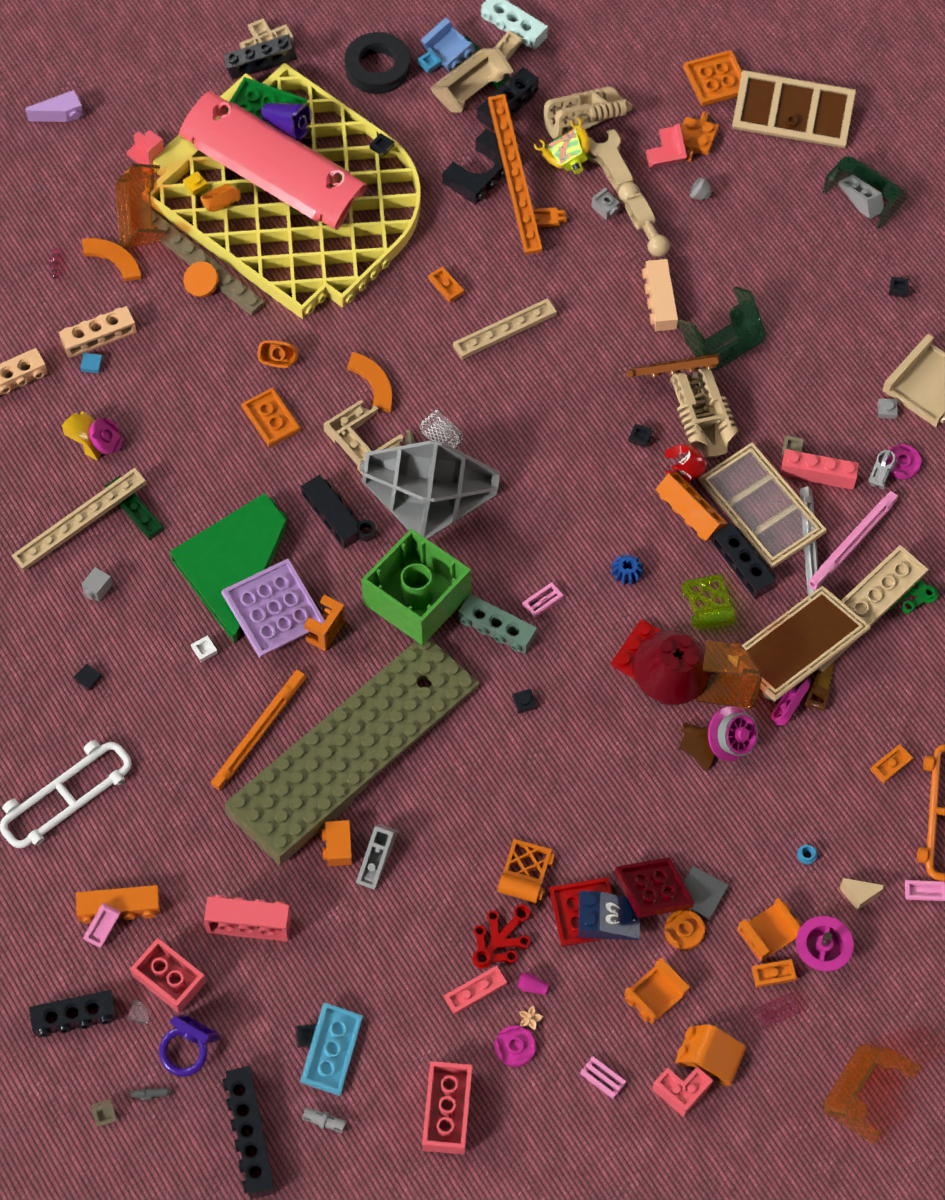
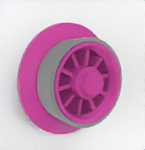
(732, 733)

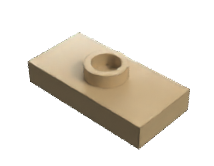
(509, 44)

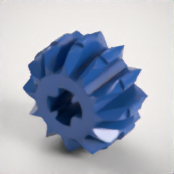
(627, 569)

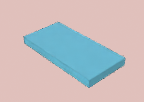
(331, 1049)

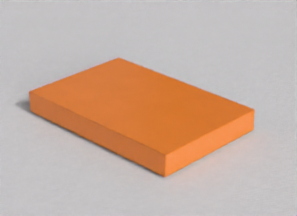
(271, 417)

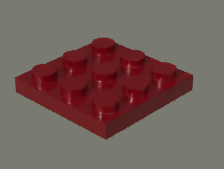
(654, 887)

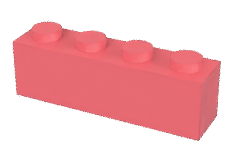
(819, 469)

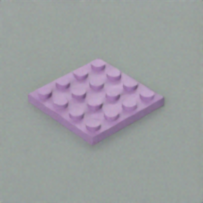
(272, 607)

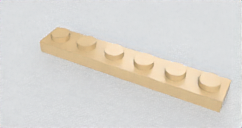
(504, 329)

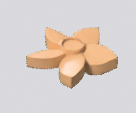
(530, 1018)

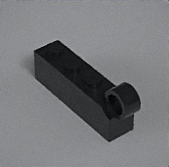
(334, 514)

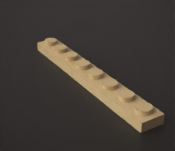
(79, 519)

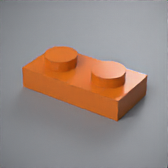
(446, 284)
(891, 764)
(773, 973)

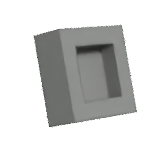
(887, 408)

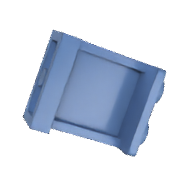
(448, 45)

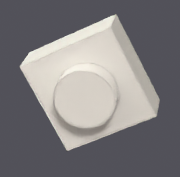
(204, 649)

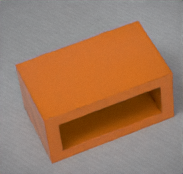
(337, 843)

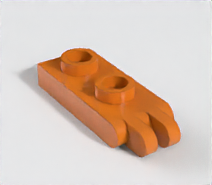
(549, 217)

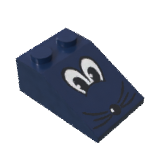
(606, 917)

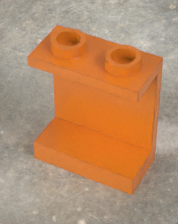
(770, 930)

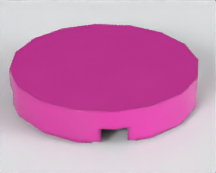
(105, 436)
(907, 460)
(515, 1046)

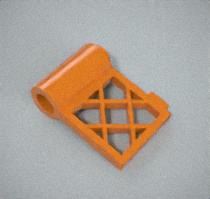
(520, 885)

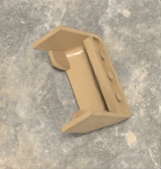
(470, 76)

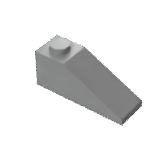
(863, 196)
(376, 855)

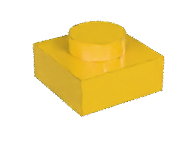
(195, 183)

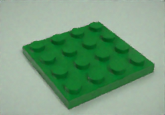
(254, 95)

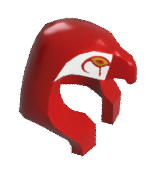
(691, 465)

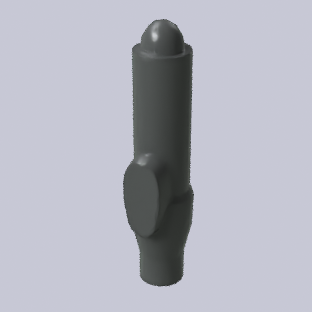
(148, 1094)

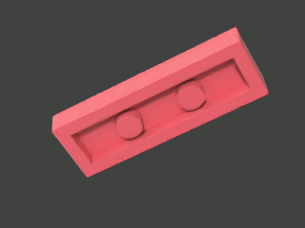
(475, 990)

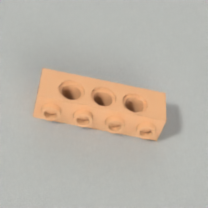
(93, 339)
(15, 367)

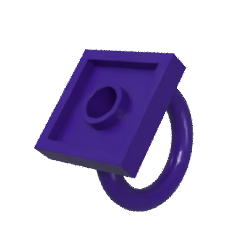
(192, 1031)

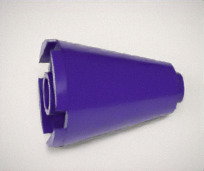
(288, 118)

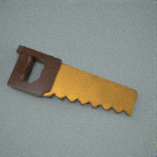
(820, 689)

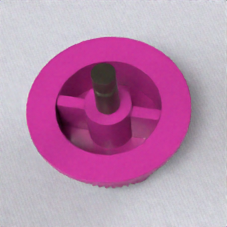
(824, 943)

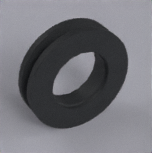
(377, 43)

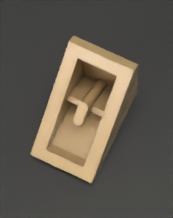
(860, 892)

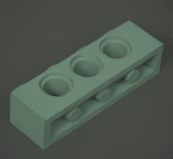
(475, 606)

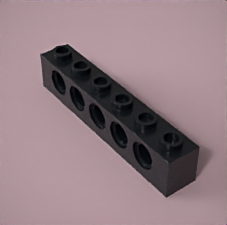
(263, 1184)

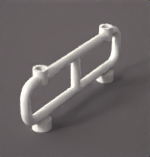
(93, 750)

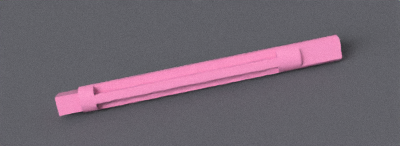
(853, 540)

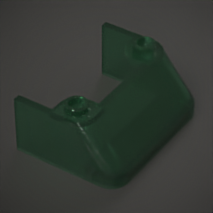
(888, 187)
(733, 340)

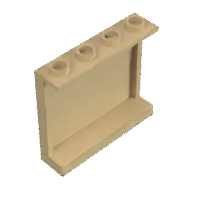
(921, 382)

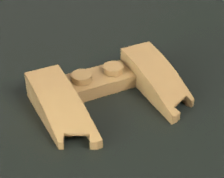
(342, 428)

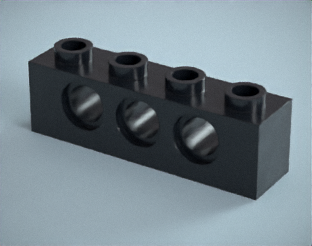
(260, 56)
(755, 584)
(82, 1004)

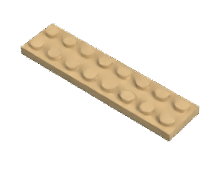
(882, 589)

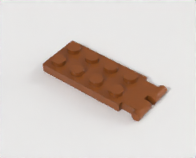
(675, 366)

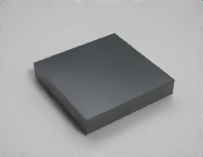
(705, 892)

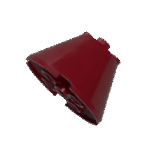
(670, 667)

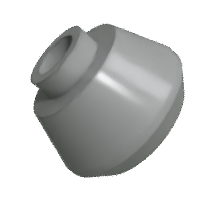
(700, 189)

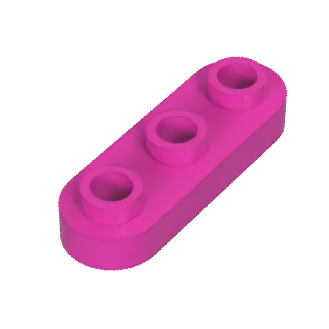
(789, 703)

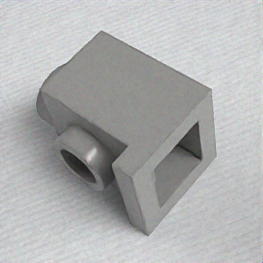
(605, 204)

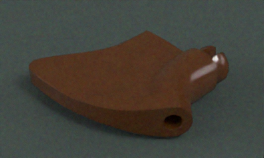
(697, 744)

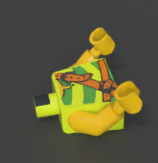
(569, 149)

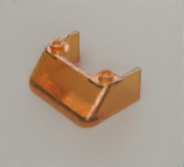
(134, 206)
(737, 678)
(842, 1101)

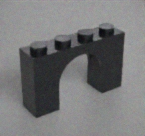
(472, 185)

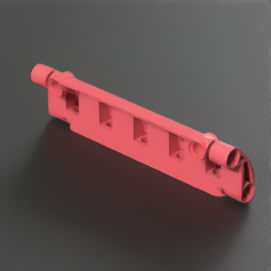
(271, 159)

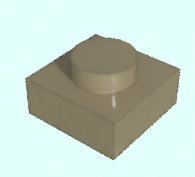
(792, 443)
(103, 1112)

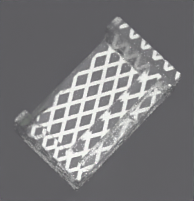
(439, 428)

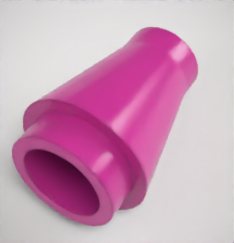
(532, 984)

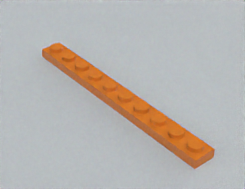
(515, 174)

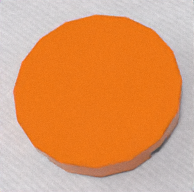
(201, 279)
(684, 930)

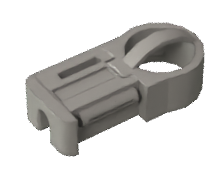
(881, 471)

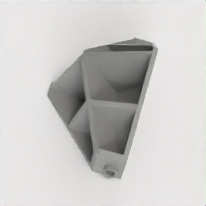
(428, 484)

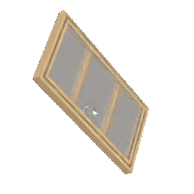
(762, 505)

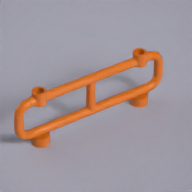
(926, 855)

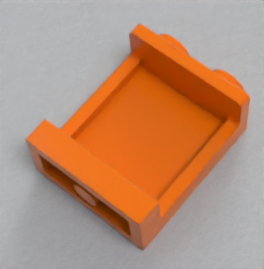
(656, 992)

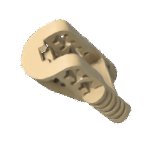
(591, 106)
(706, 419)

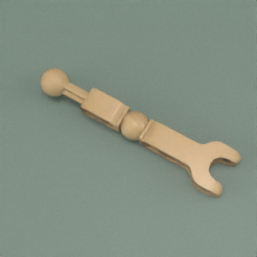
(608, 157)

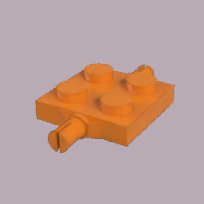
(698, 135)

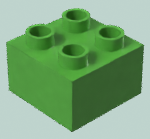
(416, 586)

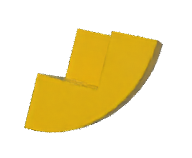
(78, 428)

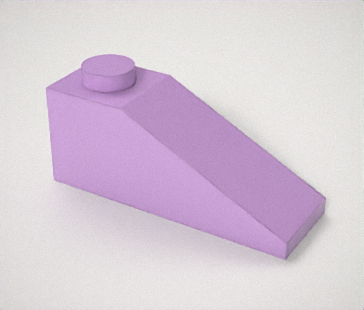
(57, 109)

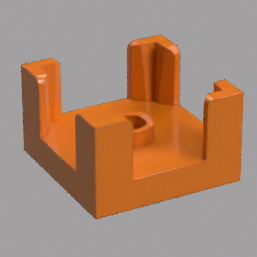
(330, 628)

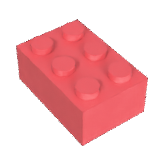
(168, 975)

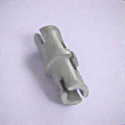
(324, 1120)

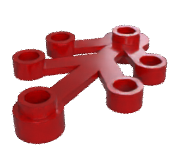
(499, 940)

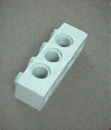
(509, 17)

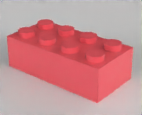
(247, 918)
(447, 1108)

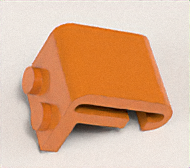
(712, 1052)

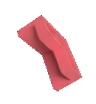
(145, 147)
(671, 150)
(682, 1094)

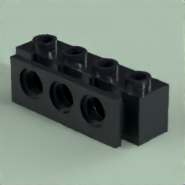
(518, 92)

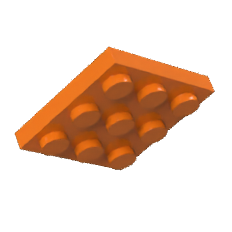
(714, 77)

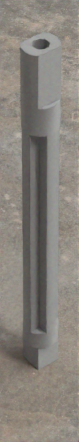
(810, 550)

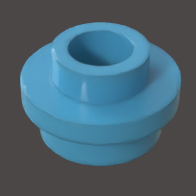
(807, 849)

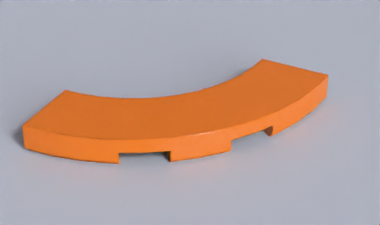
(118, 255)
(376, 377)

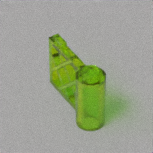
(715, 614)

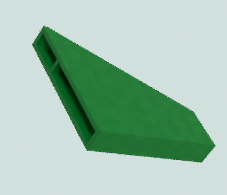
(230, 553)

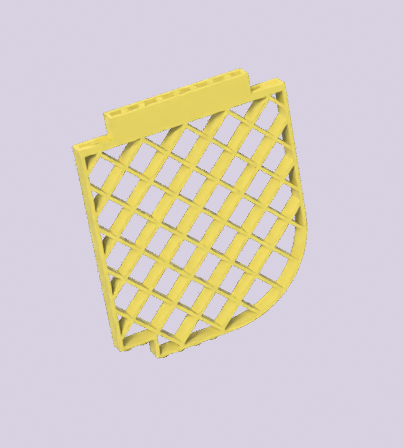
(182, 156)

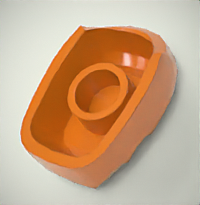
(220, 198)
(277, 353)

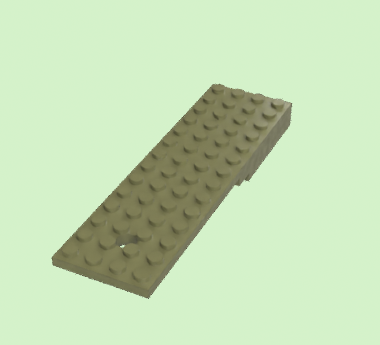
(348, 749)

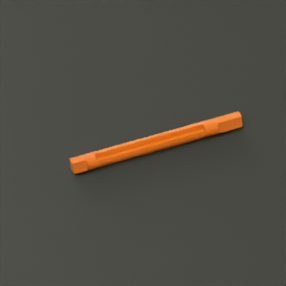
(258, 730)

